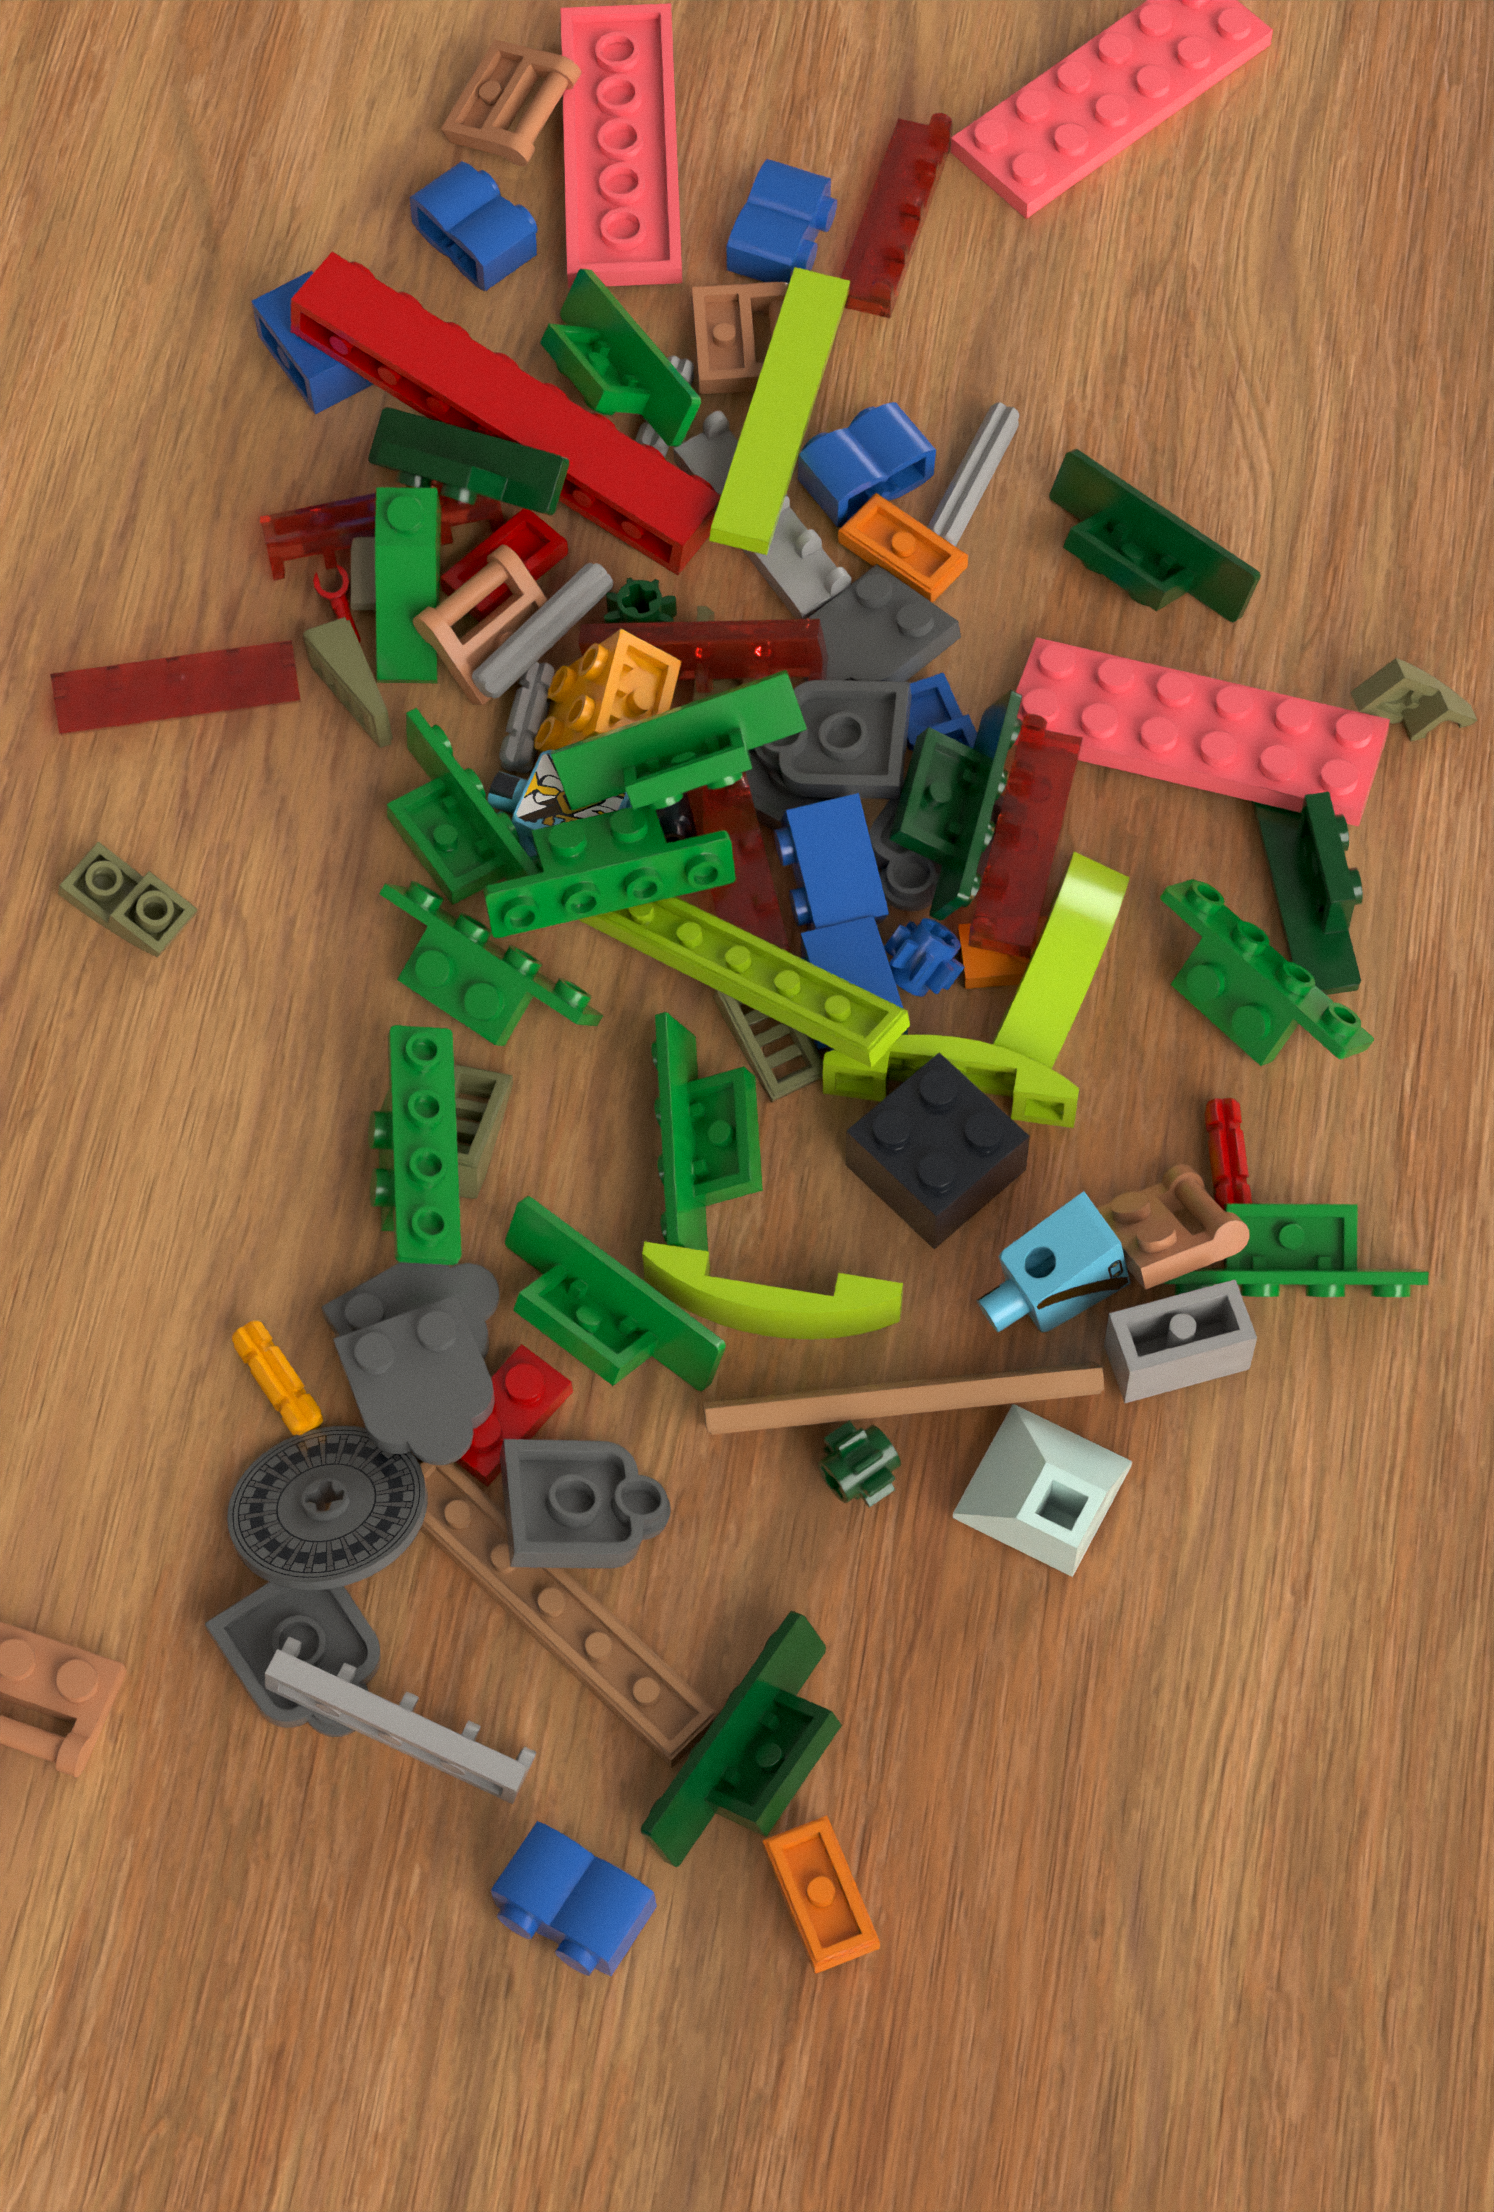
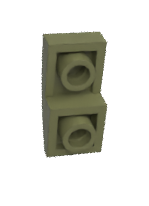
(126, 902)

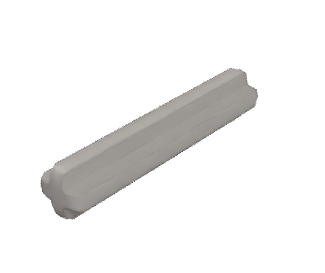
(974, 472)
(542, 630)

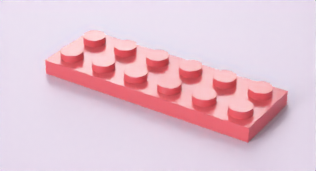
(1107, 96)
(621, 145)
(1203, 729)

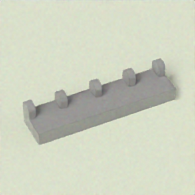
(795, 561)
(396, 1724)

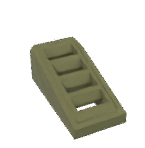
(344, 669)
(751, 1047)
(475, 1159)

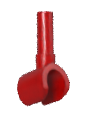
(338, 600)

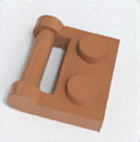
(498, 92)
(726, 333)
(469, 652)
(1156, 1241)
(60, 1684)

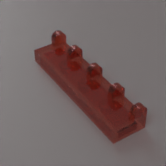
(896, 214)
(336, 523)
(729, 647)
(176, 688)
(1025, 840)
(751, 898)

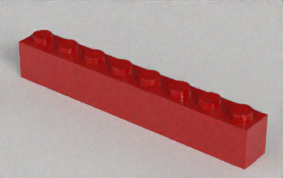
(462, 383)

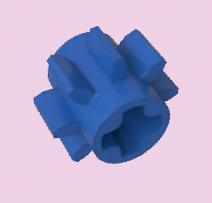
(924, 957)

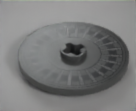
(281, 1501)

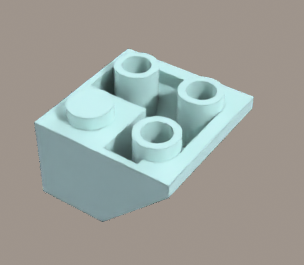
(1042, 1490)

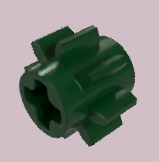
(639, 603)
(859, 1463)

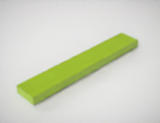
(779, 412)
(759, 976)

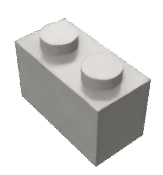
(1180, 1341)

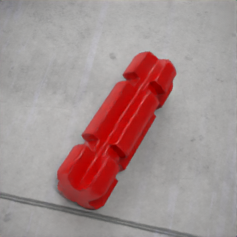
(1227, 1151)

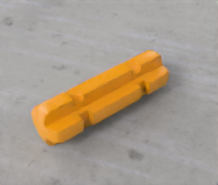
(277, 1378)

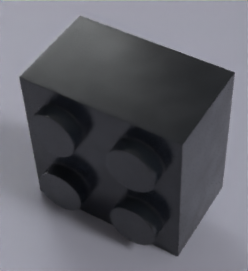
(936, 1150)

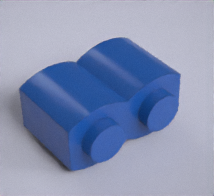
(780, 223)
(474, 225)
(873, 455)
(573, 1900)

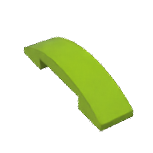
(1063, 960)
(1037, 1090)
(855, 1309)

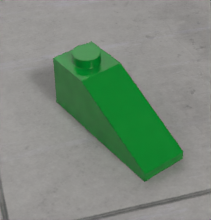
(406, 581)

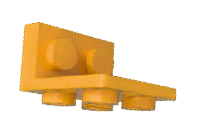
(607, 690)

